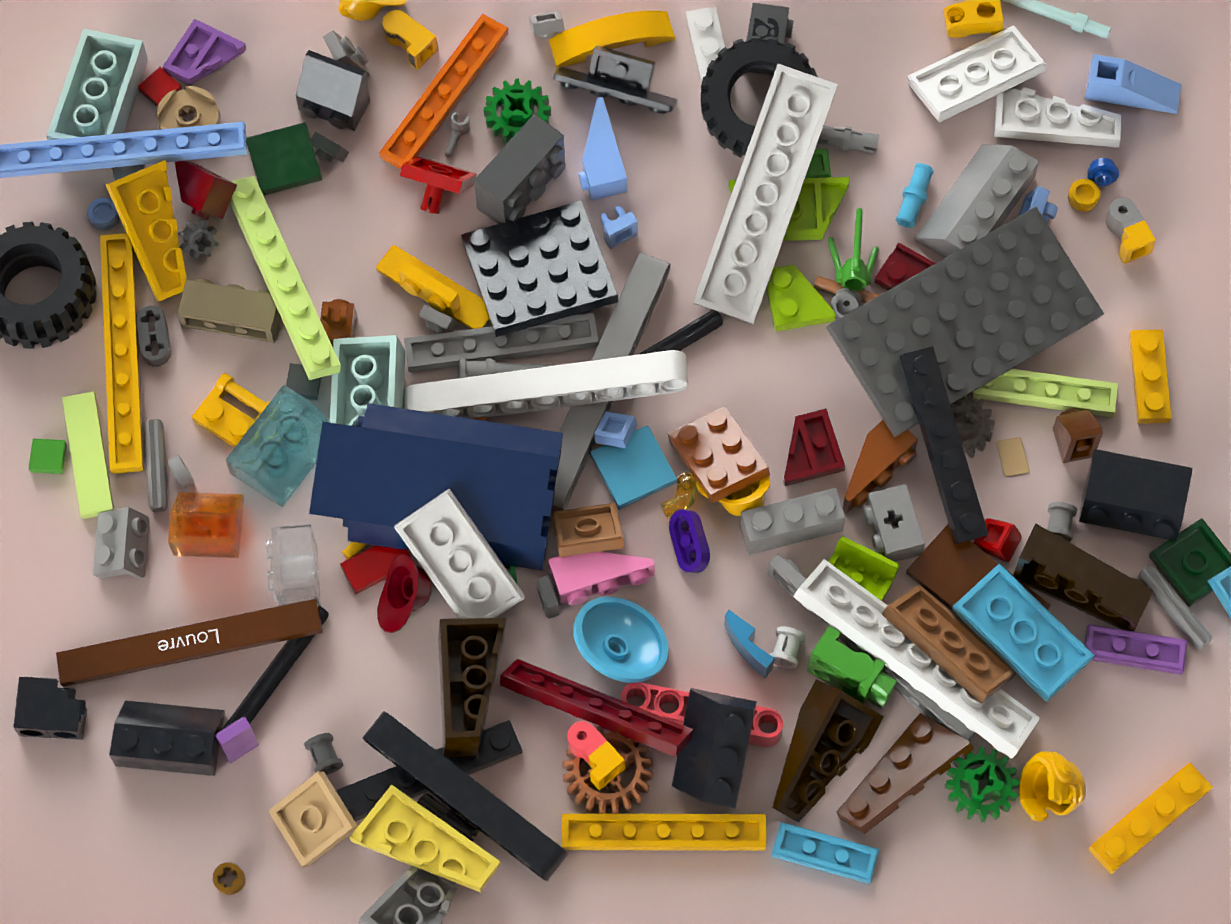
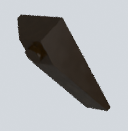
(824, 740)

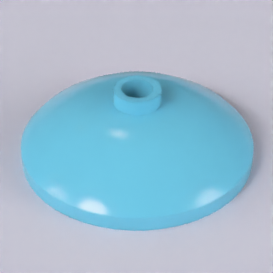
(620, 639)

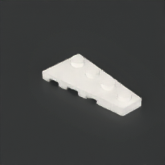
(1053, 120)

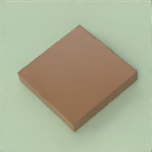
(587, 530)

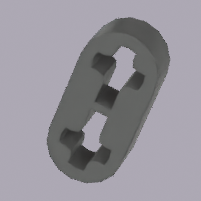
(160, 334)

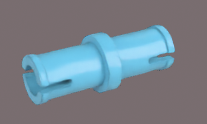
(914, 195)

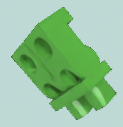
(850, 670)

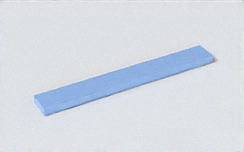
(123, 149)

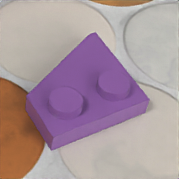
(201, 52)

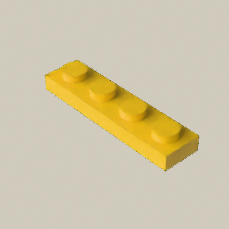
(1150, 818)

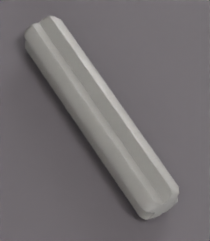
(156, 465)
(1175, 607)

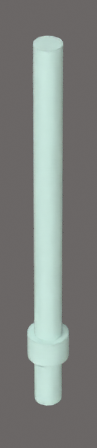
(1079, 21)

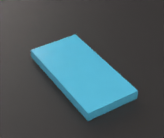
(1023, 632)

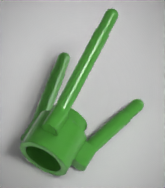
(854, 273)

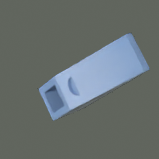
(1130, 85)

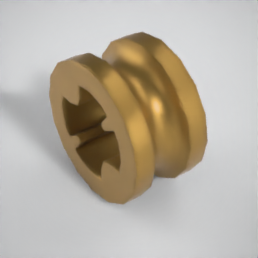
(220, 872)

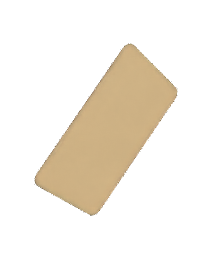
(1012, 456)

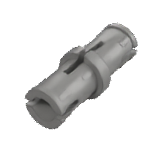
(849, 139)

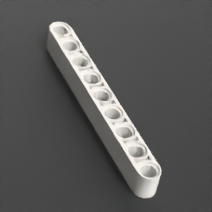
(552, 386)

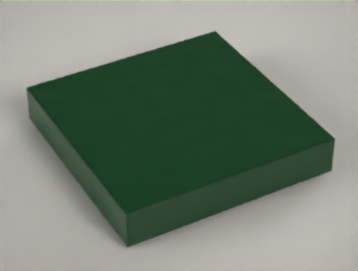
(283, 159)
(1192, 561)

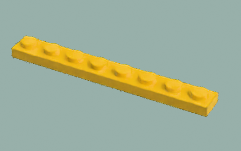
(121, 354)

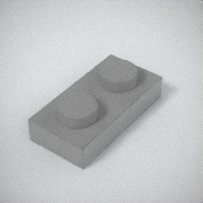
(345, 52)

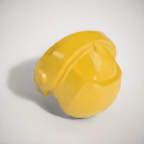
(1051, 785)

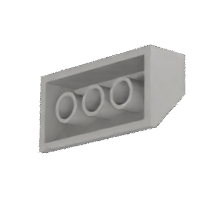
(979, 198)

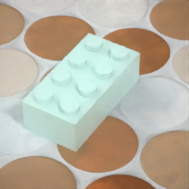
(99, 86)
(369, 373)

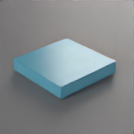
(634, 471)

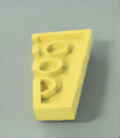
(419, 838)

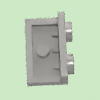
(121, 543)

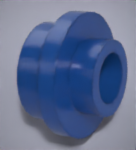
(1103, 172)

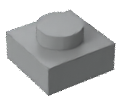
(546, 24)
(437, 321)

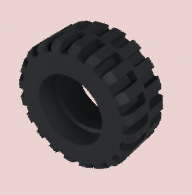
(726, 70)
(66, 306)

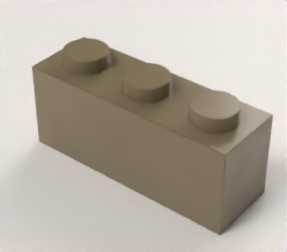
(228, 310)

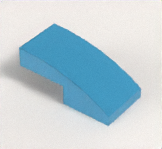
(742, 637)

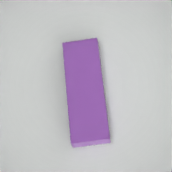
(1136, 649)

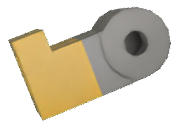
(1131, 229)

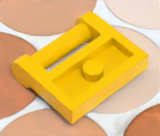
(221, 417)

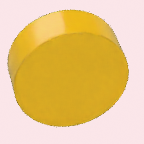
(1084, 195)

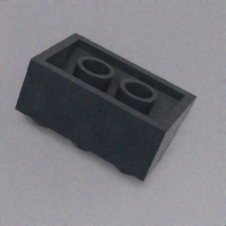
(1135, 494)
(167, 738)
(716, 756)

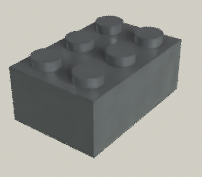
(520, 171)

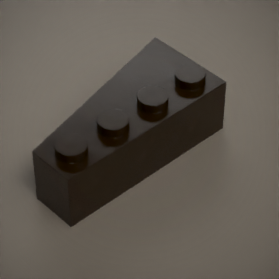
(1081, 580)
(467, 676)

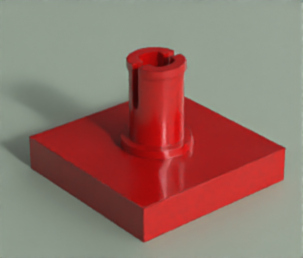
(437, 177)

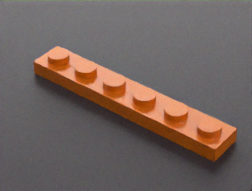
(444, 91)

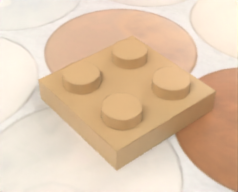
(313, 819)

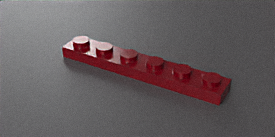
(596, 707)

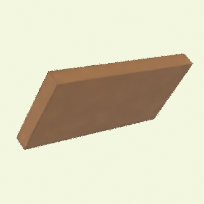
(949, 643)

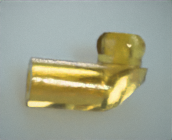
(684, 496)

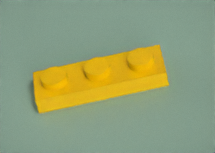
(1150, 376)

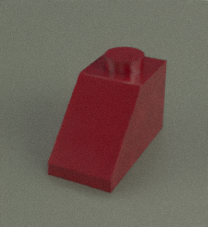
(203, 190)

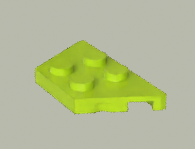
(814, 207)

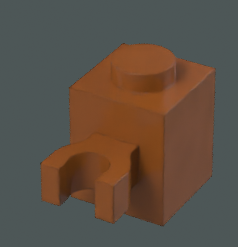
(338, 319)

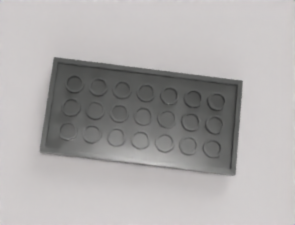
(977, 310)

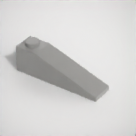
(413, 899)

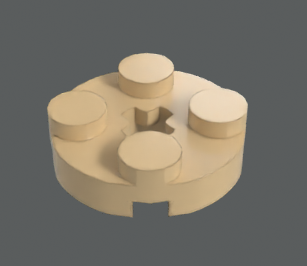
(185, 101)

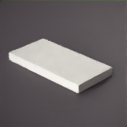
(976, 73)
(459, 559)

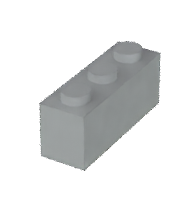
(792, 521)

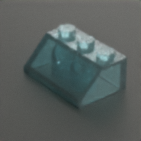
(279, 447)

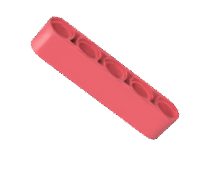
(657, 695)

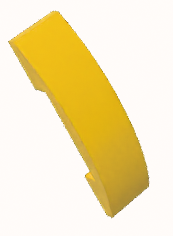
(611, 33)

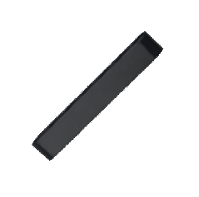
(465, 795)

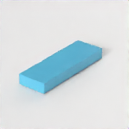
(825, 852)

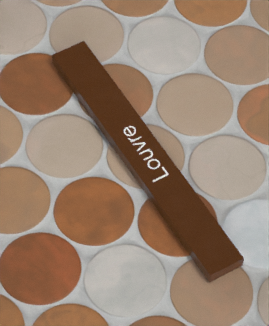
(189, 642)

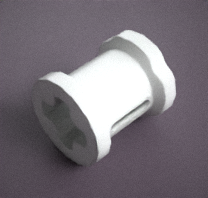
(787, 647)

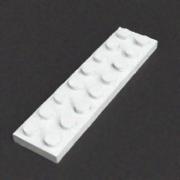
(765, 194)
(860, 618)

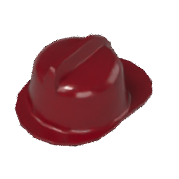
(404, 592)

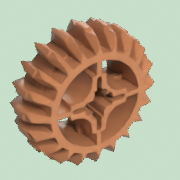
(619, 794)

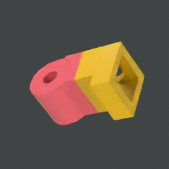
(590, 745)

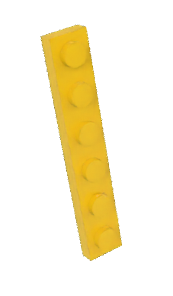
(664, 832)

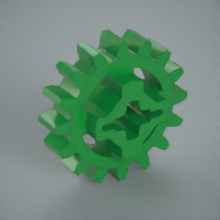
(517, 108)
(994, 789)

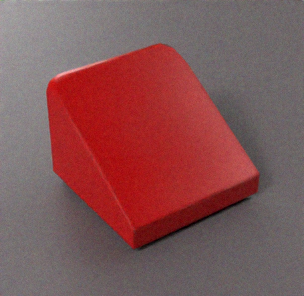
(1001, 541)

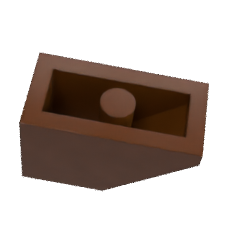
(1076, 435)

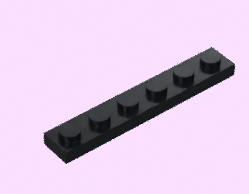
(943, 445)
(496, 745)

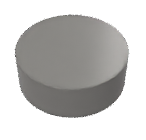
(180, 471)

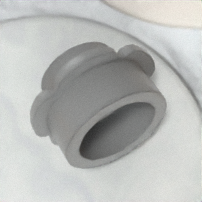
(842, 295)

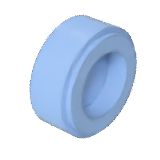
(103, 214)

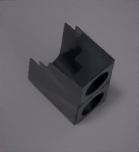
(47, 710)

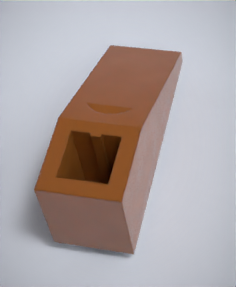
(877, 461)

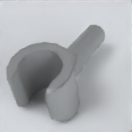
(457, 130)

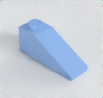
(602, 164)

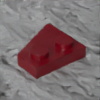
(812, 449)

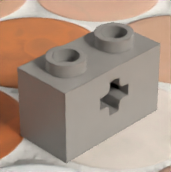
(894, 506)

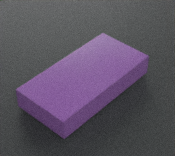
(237, 739)

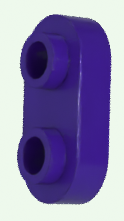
(689, 544)

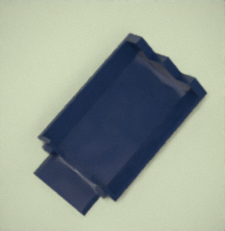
(408, 457)

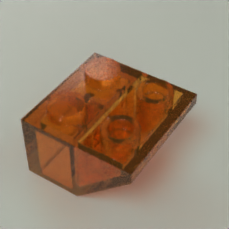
(206, 524)

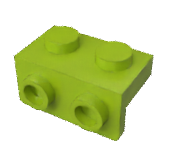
(865, 567)

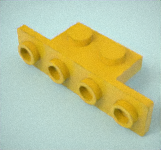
(433, 288)

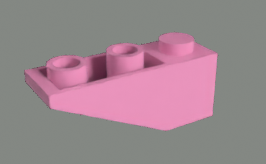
(596, 573)

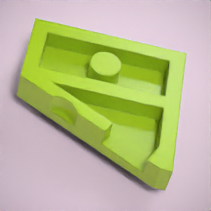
(795, 301)

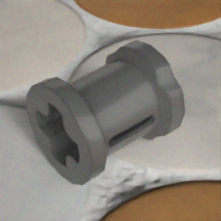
(323, 753)

